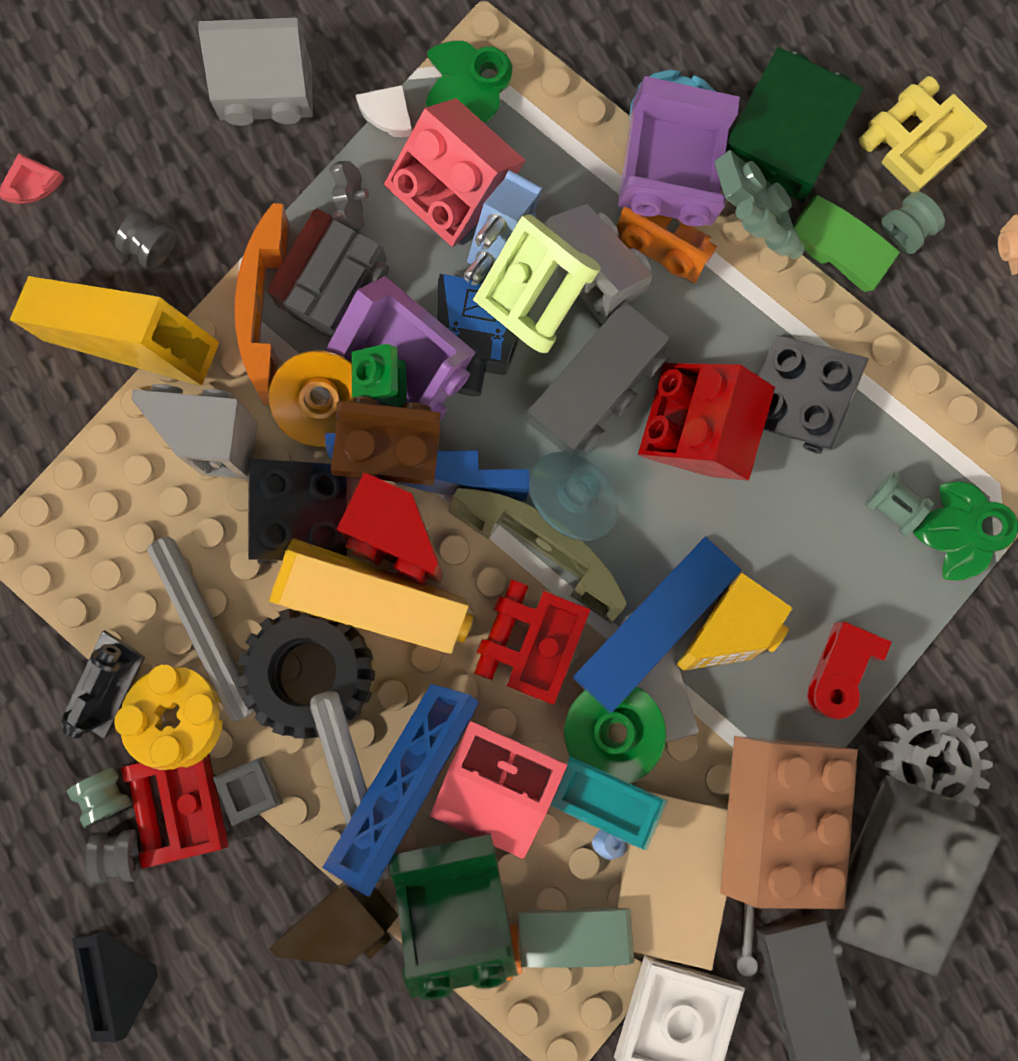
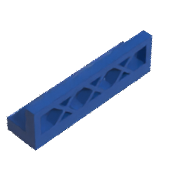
(400, 788)

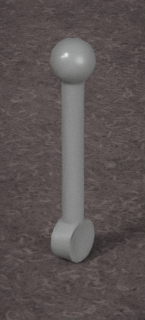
(746, 962)

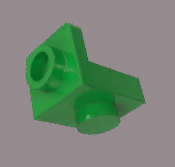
(379, 375)

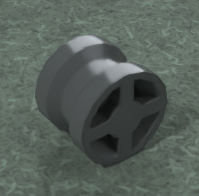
(145, 239)
(113, 857)

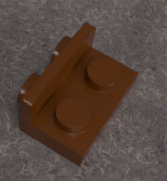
(386, 441)

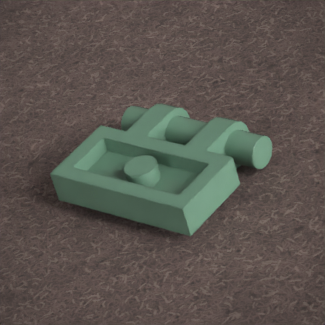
(759, 204)

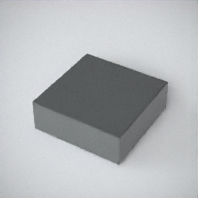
(247, 790)

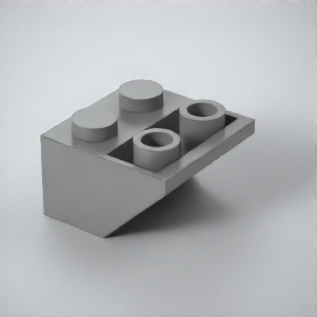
(204, 431)

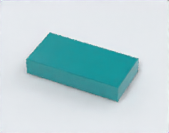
(608, 803)

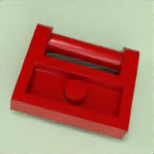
(189, 811)

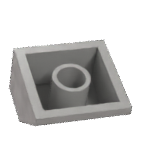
(257, 69)
(623, 271)

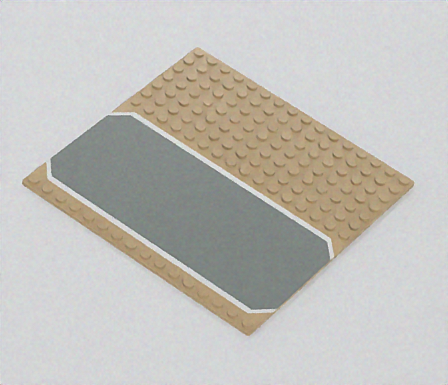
(794, 528)

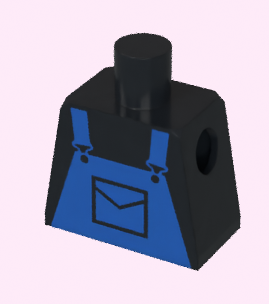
(476, 328)

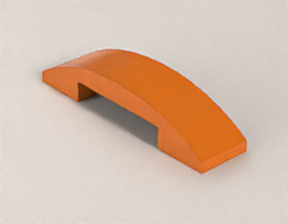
(264, 250)

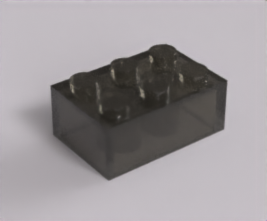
(914, 875)

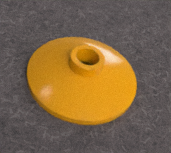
(291, 398)

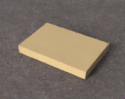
(678, 884)

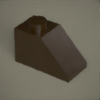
(339, 928)

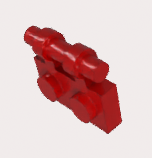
(547, 645)

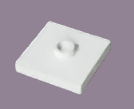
(678, 1015)

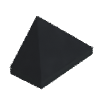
(112, 984)

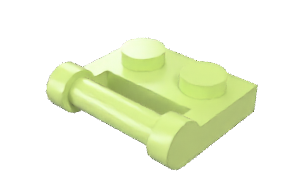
(522, 274)

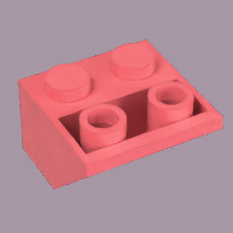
(451, 169)
(498, 789)

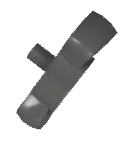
(348, 195)

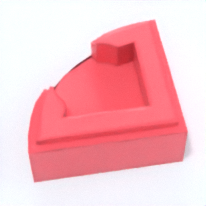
(29, 180)

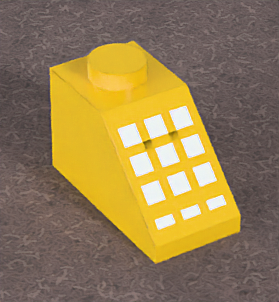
(738, 627)

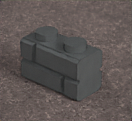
(333, 276)

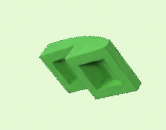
(846, 242)

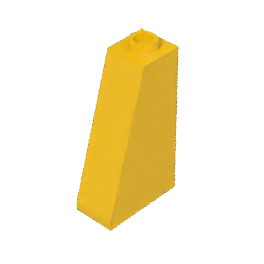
(116, 327)
(369, 598)

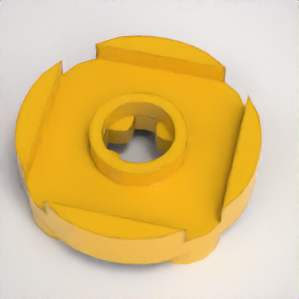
(142, 715)

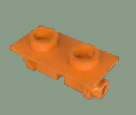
(679, 252)

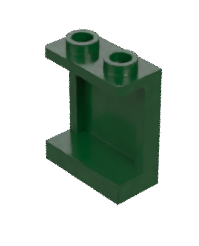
(793, 121)
(452, 918)

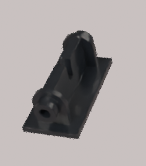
(102, 687)

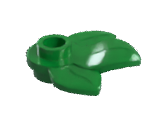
(462, 79)
(960, 533)

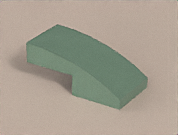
(576, 938)

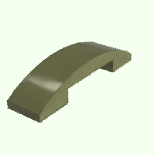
(488, 510)

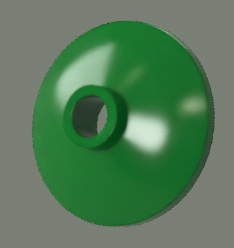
(590, 740)

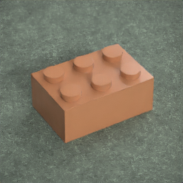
(789, 823)

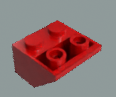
(707, 419)
(389, 526)

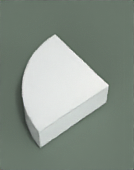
(386, 110)

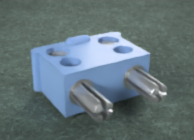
(497, 221)

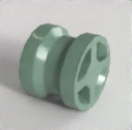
(913, 222)
(98, 797)

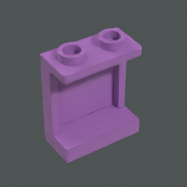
(673, 149)
(432, 353)

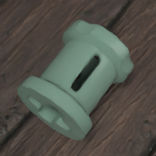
(916, 507)

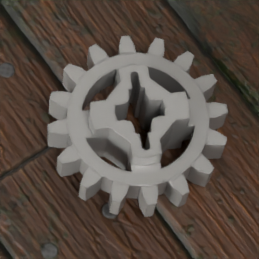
(942, 746)

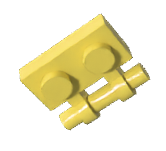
(933, 144)

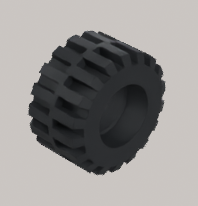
(264, 665)

